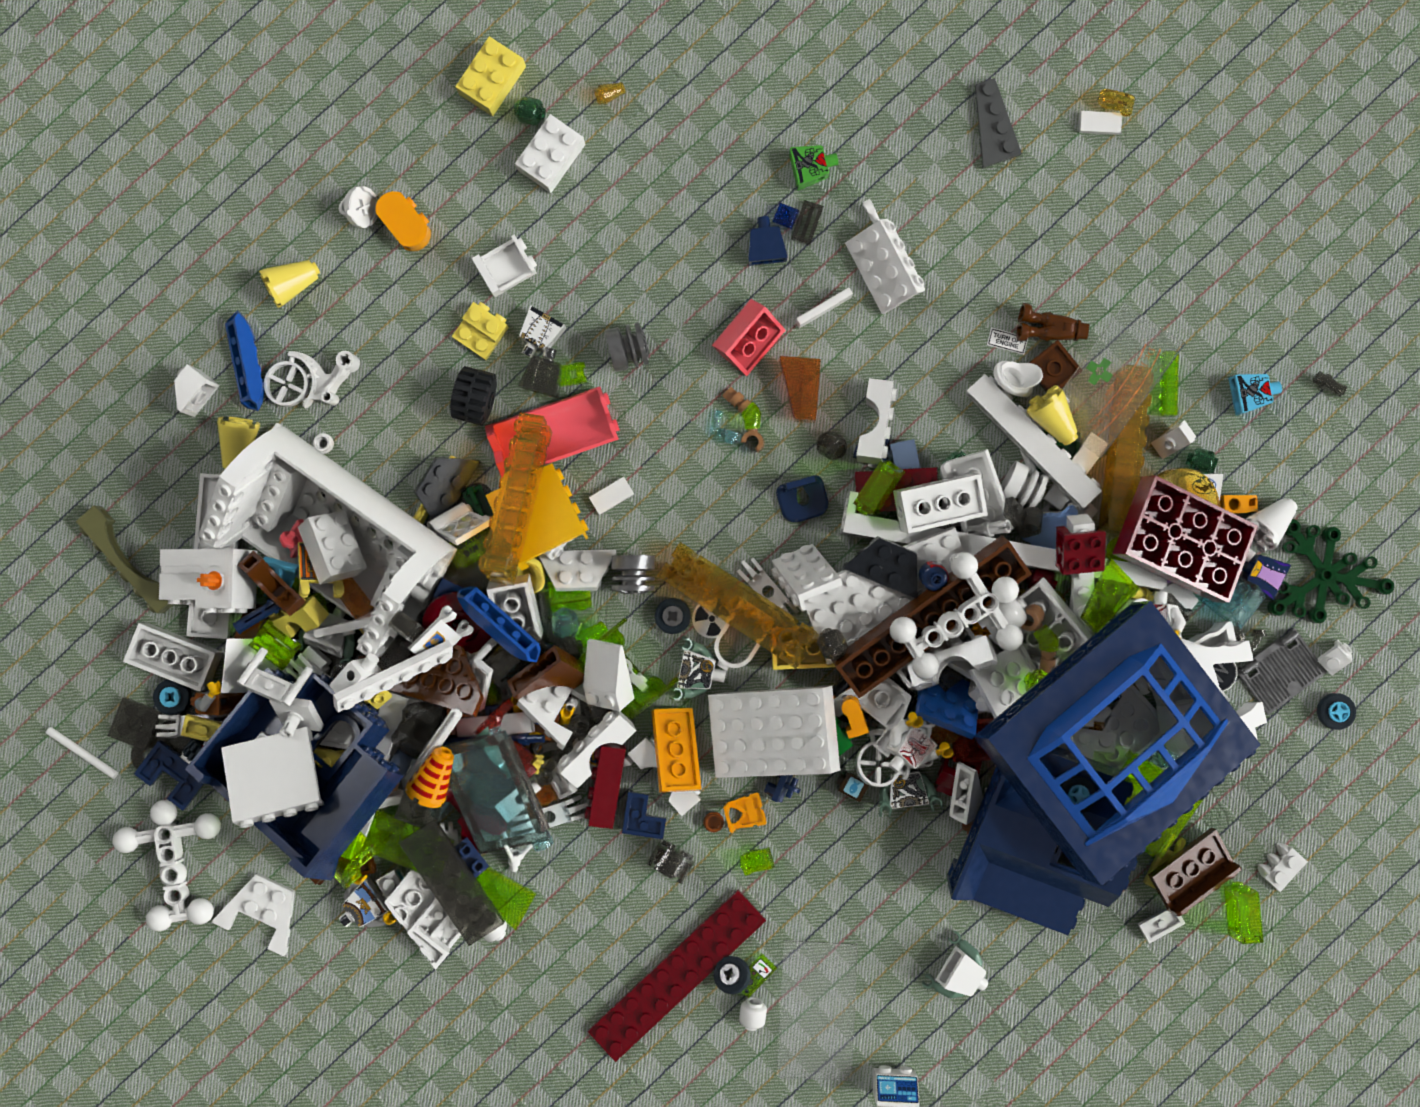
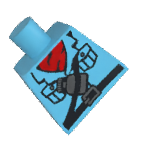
(1252, 391)

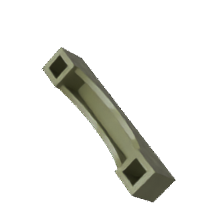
(99, 527)

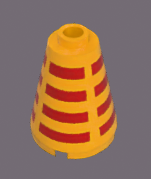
(432, 779)

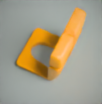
(751, 812)

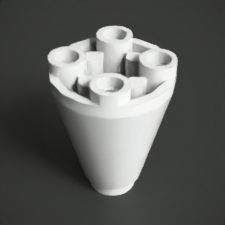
(1272, 523)

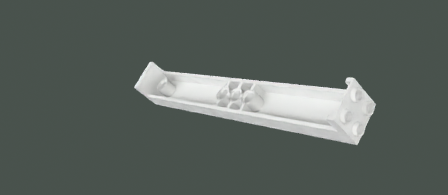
(1033, 556)

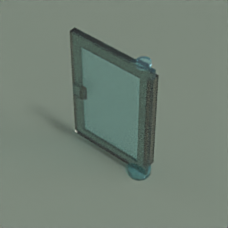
(496, 794)

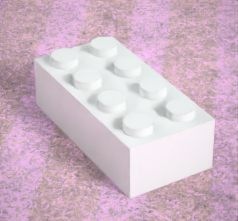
(173, 656)

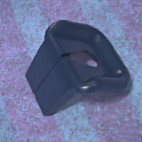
(788, 503)

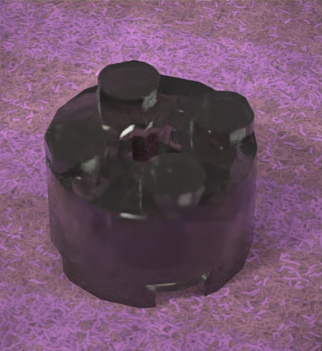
(670, 861)

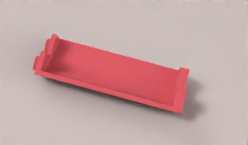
(576, 424)

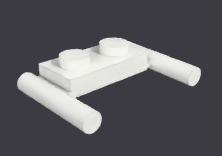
(270, 685)

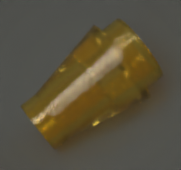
(608, 92)

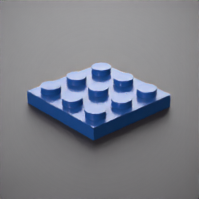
(949, 709)

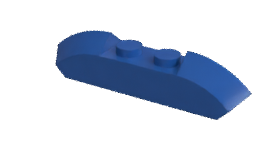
(245, 361)
(498, 624)

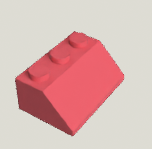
(749, 337)

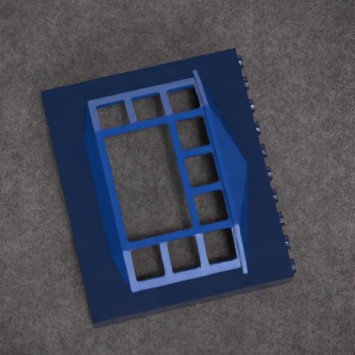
(1076, 694)

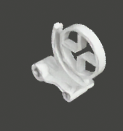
(323, 385)
(926, 728)

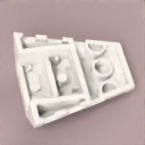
(423, 917)

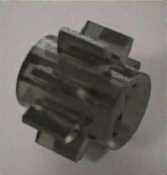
(572, 646)

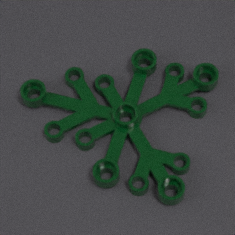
(1349, 579)

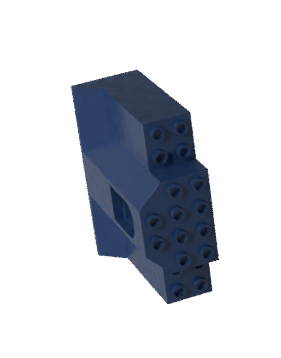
(349, 789)
(1013, 859)

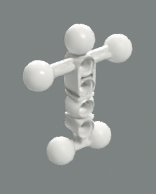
(1008, 635)
(163, 814)

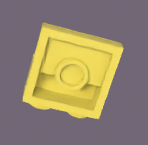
(480, 330)

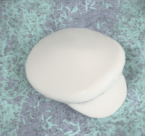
(1017, 377)

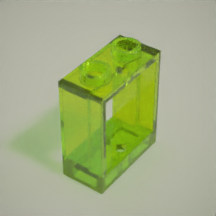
(878, 488)
(1243, 913)

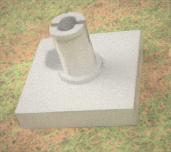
(298, 715)

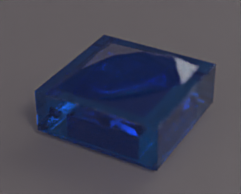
(785, 216)

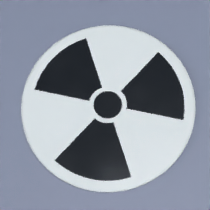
(706, 622)

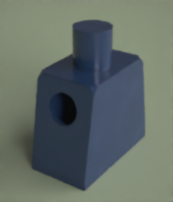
(766, 244)

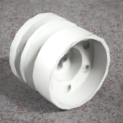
(1024, 488)

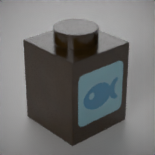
(851, 785)

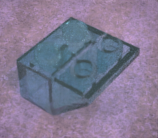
(1243, 603)

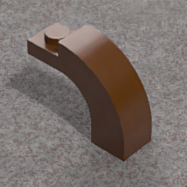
(271, 583)

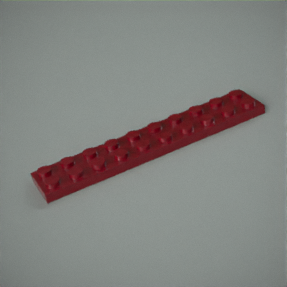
(676, 975)

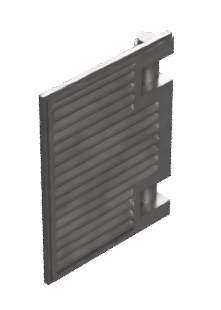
(1281, 671)

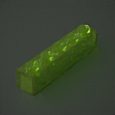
(1169, 387)

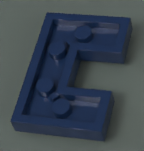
(168, 760)

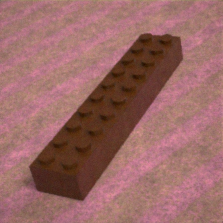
(878, 656)

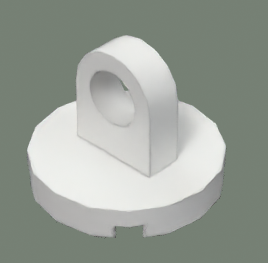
(359, 207)

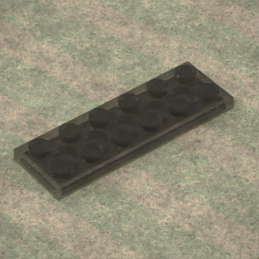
(452, 882)

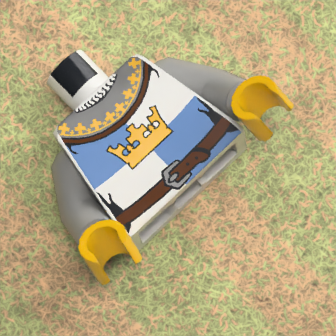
(365, 905)

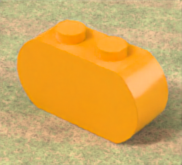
(403, 220)

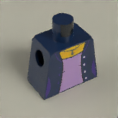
(1266, 574)

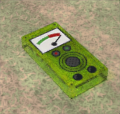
(760, 970)

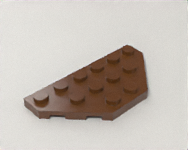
(446, 685)

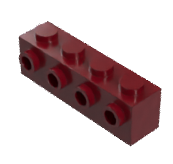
(606, 785)

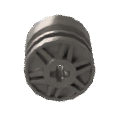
(627, 347)
(633, 573)

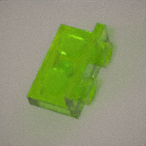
(569, 599)

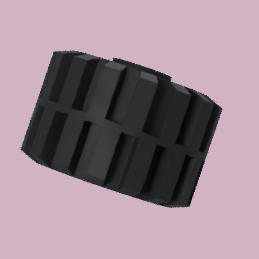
(473, 395)

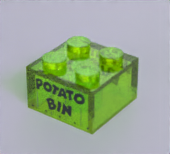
(470, 550)

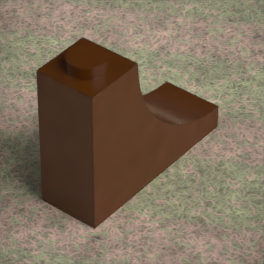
(551, 669)

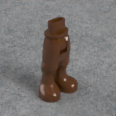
(1054, 326)

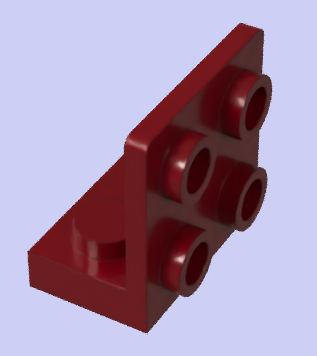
(1080, 551)

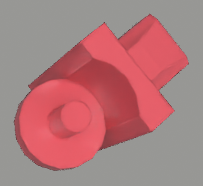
(290, 539)

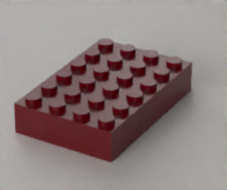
(1185, 539)

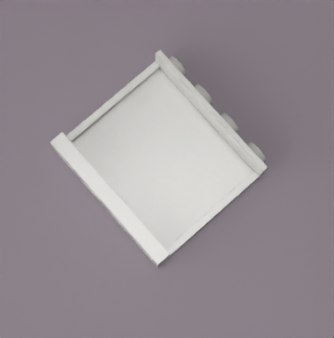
(271, 777)

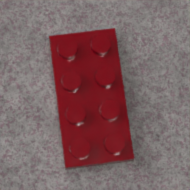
(910, 478)

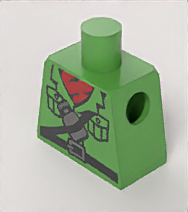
(810, 164)

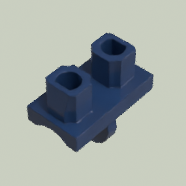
(779, 791)
(471, 857)

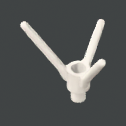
(515, 856)

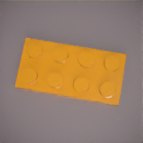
(676, 750)

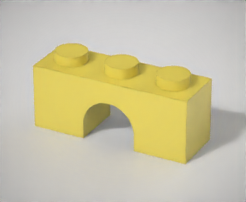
(307, 617)

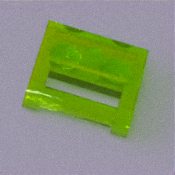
(277, 653)

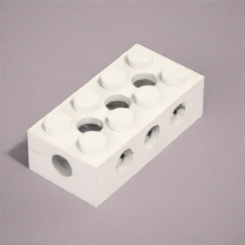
(951, 511)

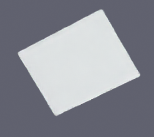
(237, 658)

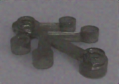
(579, 732)

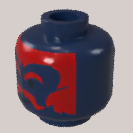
(933, 575)

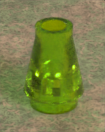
(593, 632)

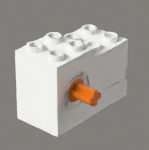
(206, 579)

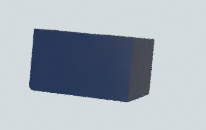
(636, 820)

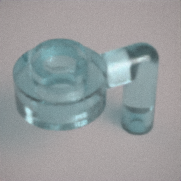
(729, 436)

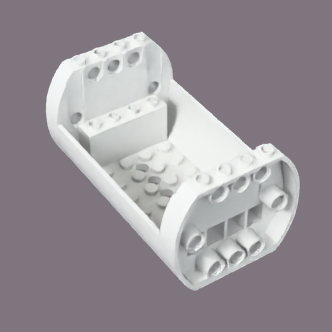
(282, 481)

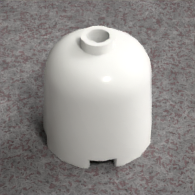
(1013, 613)

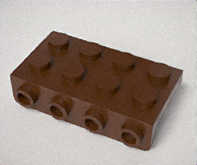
(1194, 873)

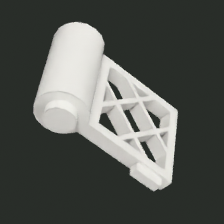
(458, 522)

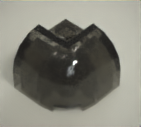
(416, 728)

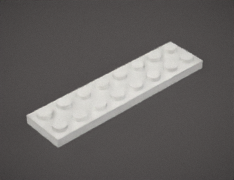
(200, 623)

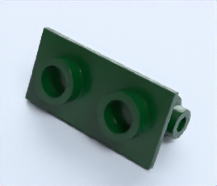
(477, 500)

